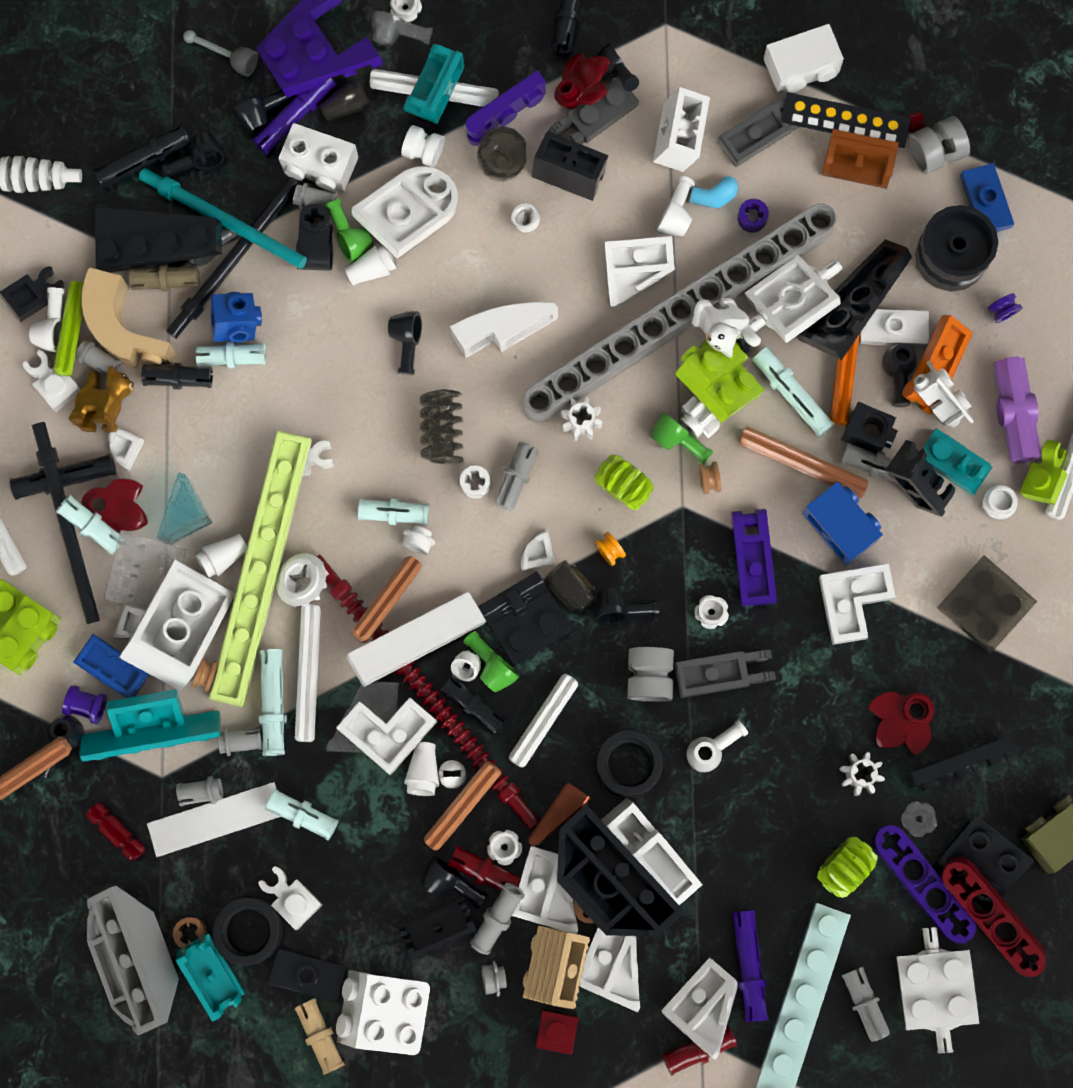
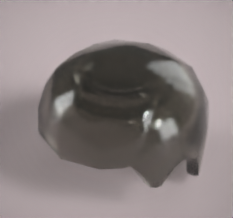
(502, 154)

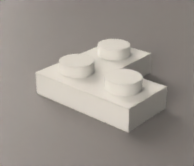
(845, 595)
(388, 742)

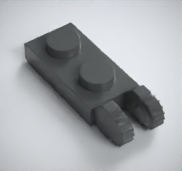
(595, 118)
(755, 133)
(720, 673)

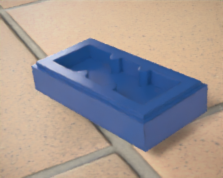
(987, 195)
(104, 664)

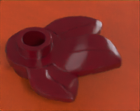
(582, 81)
(120, 508)
(899, 724)

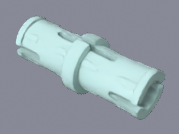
(231, 355)
(393, 511)
(89, 523)
(301, 814)

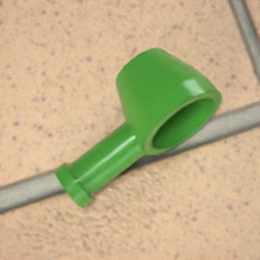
(352, 241)
(670, 433)
(497, 672)

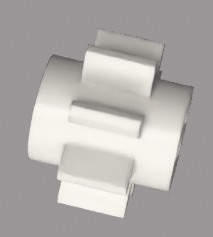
(575, 412)
(698, 419)
(870, 778)

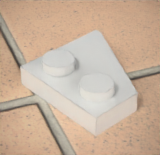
(636, 266)
(544, 898)
(612, 969)
(704, 1007)

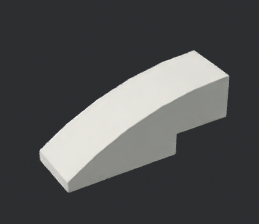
(502, 325)
(651, 850)

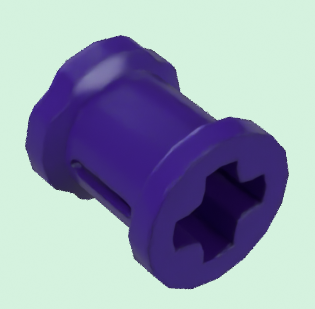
(84, 704)

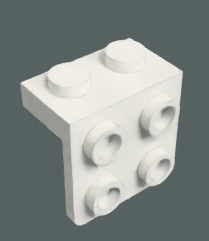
(382, 1013)

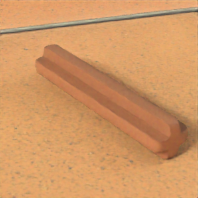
(386, 599)
(34, 766)
(462, 806)

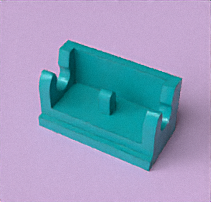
(435, 83)
(209, 976)

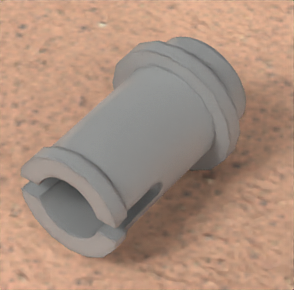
(305, 195)
(95, 357)
(239, 740)
(200, 791)

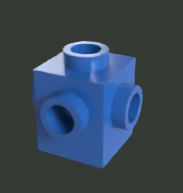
(234, 317)

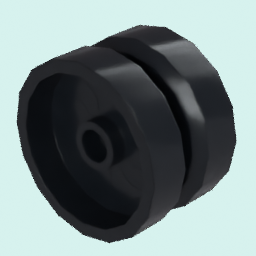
(956, 248)

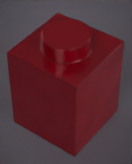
(557, 1031)

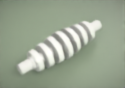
(30, 173)

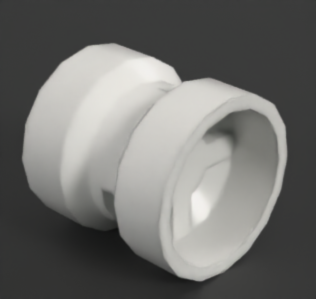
(420, 145)

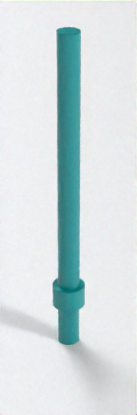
(172, 190)

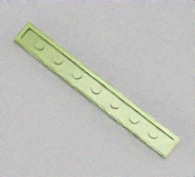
(260, 569)

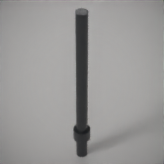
(193, 307)
(48, 459)

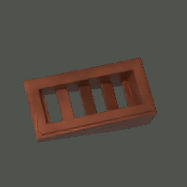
(565, 806)

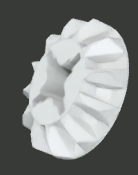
(299, 567)

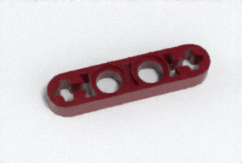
(991, 918)

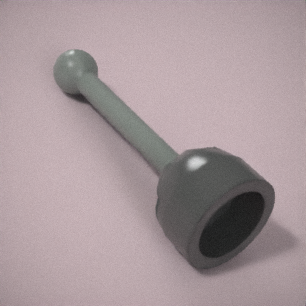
(241, 59)

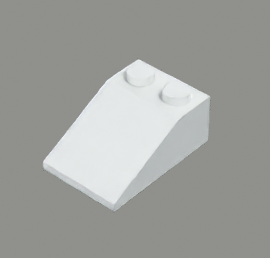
(177, 626)

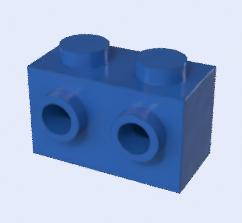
(843, 522)

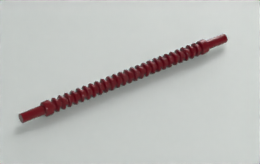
(507, 791)

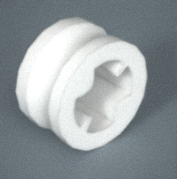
(466, 487)

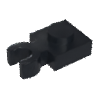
(28, 296)

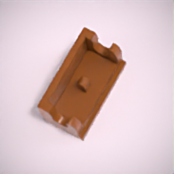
(860, 158)

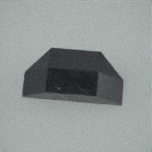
(611, 881)

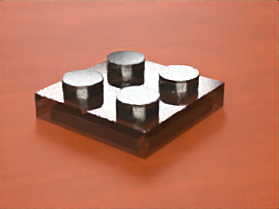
(986, 604)

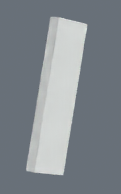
(415, 639)

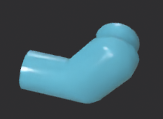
(718, 195)

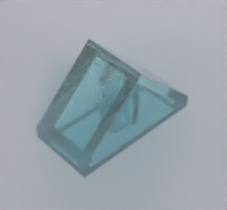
(184, 512)

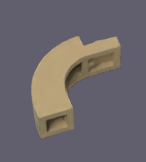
(101, 307)

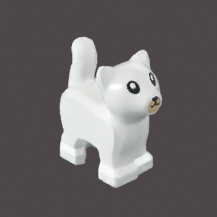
(724, 325)

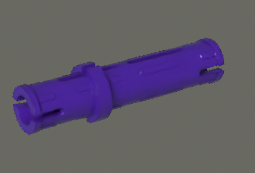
(292, 113)
(750, 966)

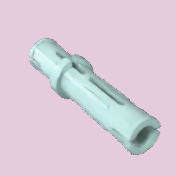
(792, 391)
(272, 703)

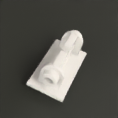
(938, 385)

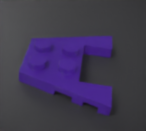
(302, 55)

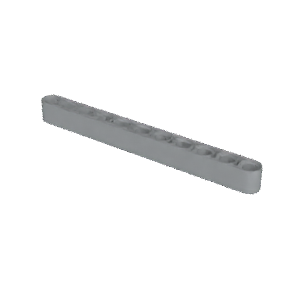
(671, 326)

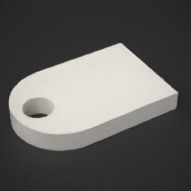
(406, 210)

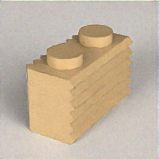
(555, 967)

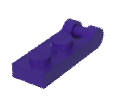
(505, 107)
(753, 558)

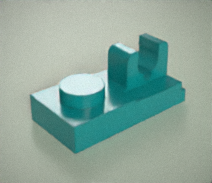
(956, 462)

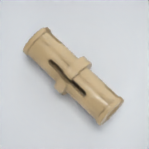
(319, 1036)

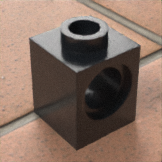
(864, 415)

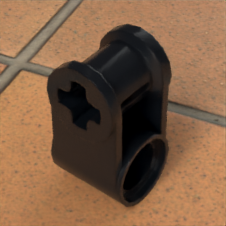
(315, 242)

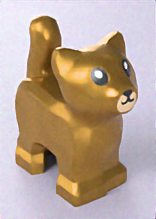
(100, 405)

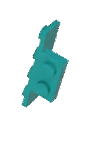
(148, 724)

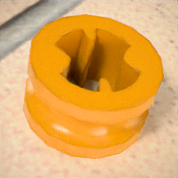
(609, 549)

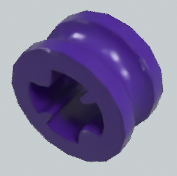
(763, 213)
(1005, 308)

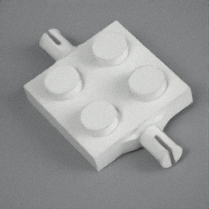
(793, 297)
(937, 990)

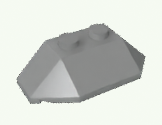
(131, 959)

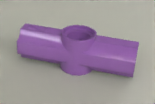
(1017, 410)

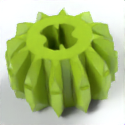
(624, 482)
(847, 867)

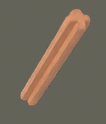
(801, 461)

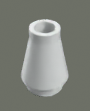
(372, 265)
(220, 555)
(422, 771)

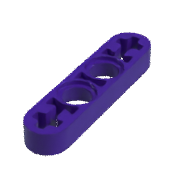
(919, 888)

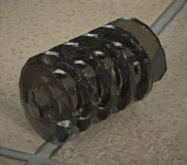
(439, 426)

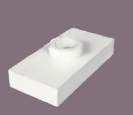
(896, 327)

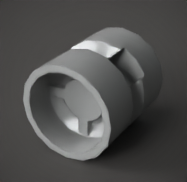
(933, 146)
(650, 674)

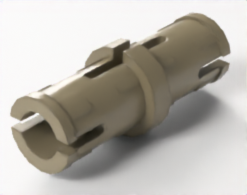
(164, 277)

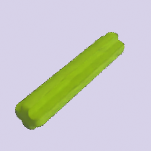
(69, 330)

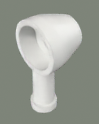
(675, 218)
(47, 332)
(715, 745)

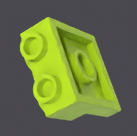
(719, 380)
(22, 628)

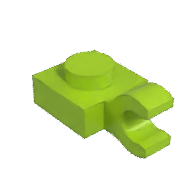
(1046, 479)

